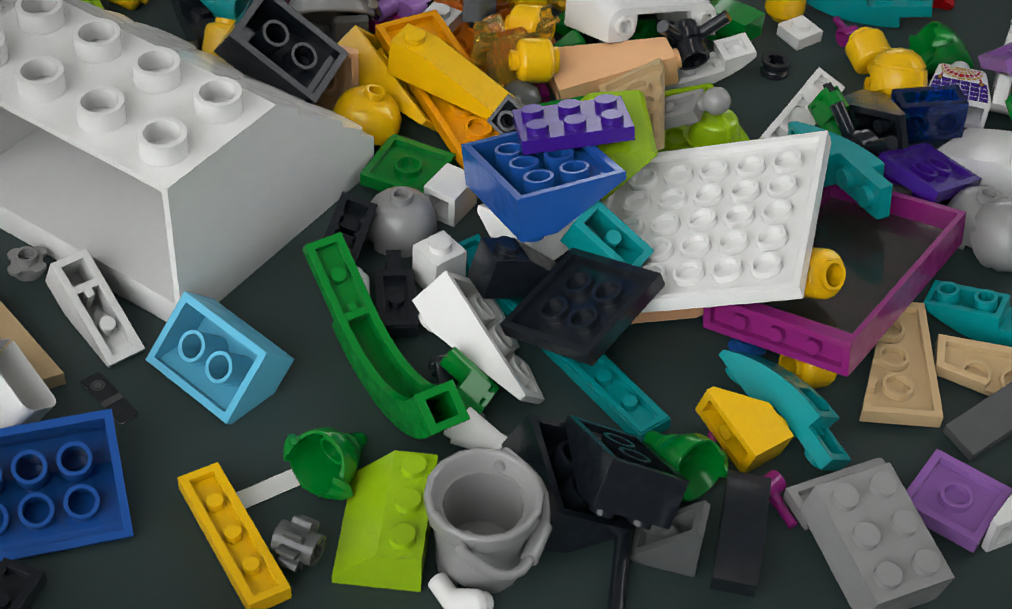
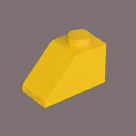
(744, 427)

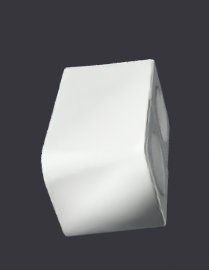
(22, 391)

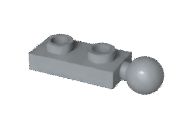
(689, 106)

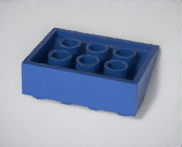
(539, 190)
(61, 486)

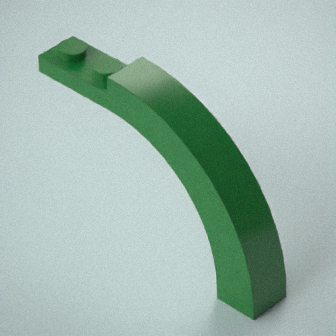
(395, 387)

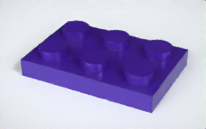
(573, 124)
(927, 172)

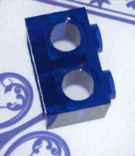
(932, 111)

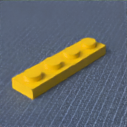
(234, 538)

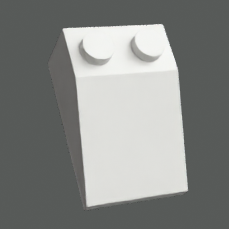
(986, 155)

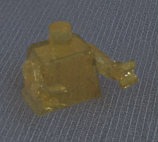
(494, 42)

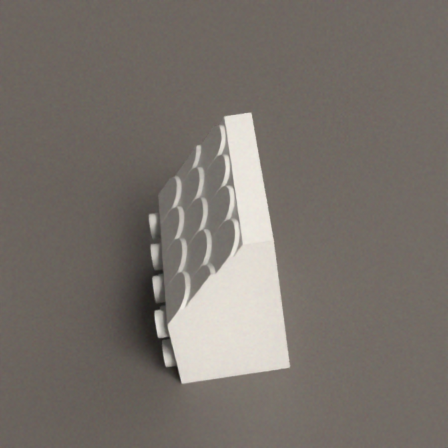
(156, 154)

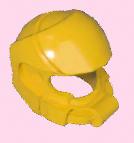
(896, 70)

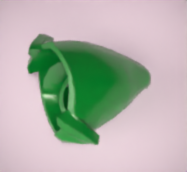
(939, 45)
(692, 456)
(325, 460)

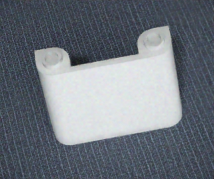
(617, 19)

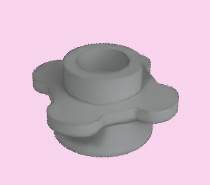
(27, 262)

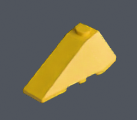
(442, 71)

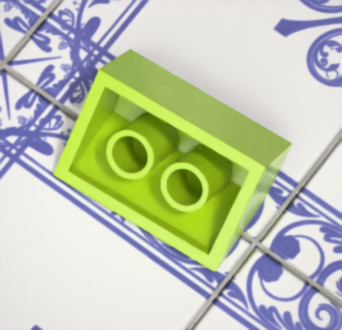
(635, 153)
(386, 524)

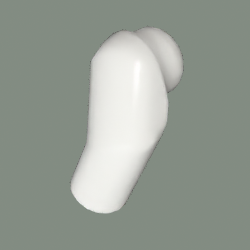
(458, 598)

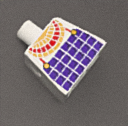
(973, 85)

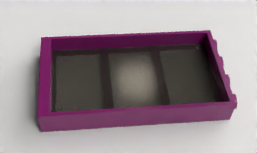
(885, 271)

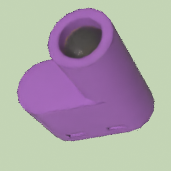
(400, 7)

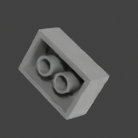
(876, 541)

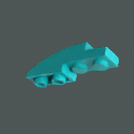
(874, 12)
(854, 171)
(972, 311)
(795, 401)

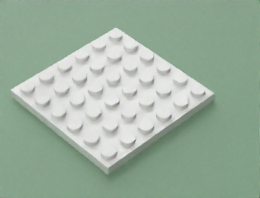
(728, 219)

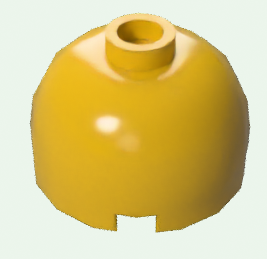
(372, 110)

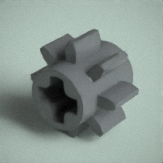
(298, 542)

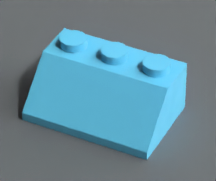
(218, 357)

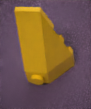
(373, 70)

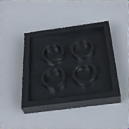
(582, 305)

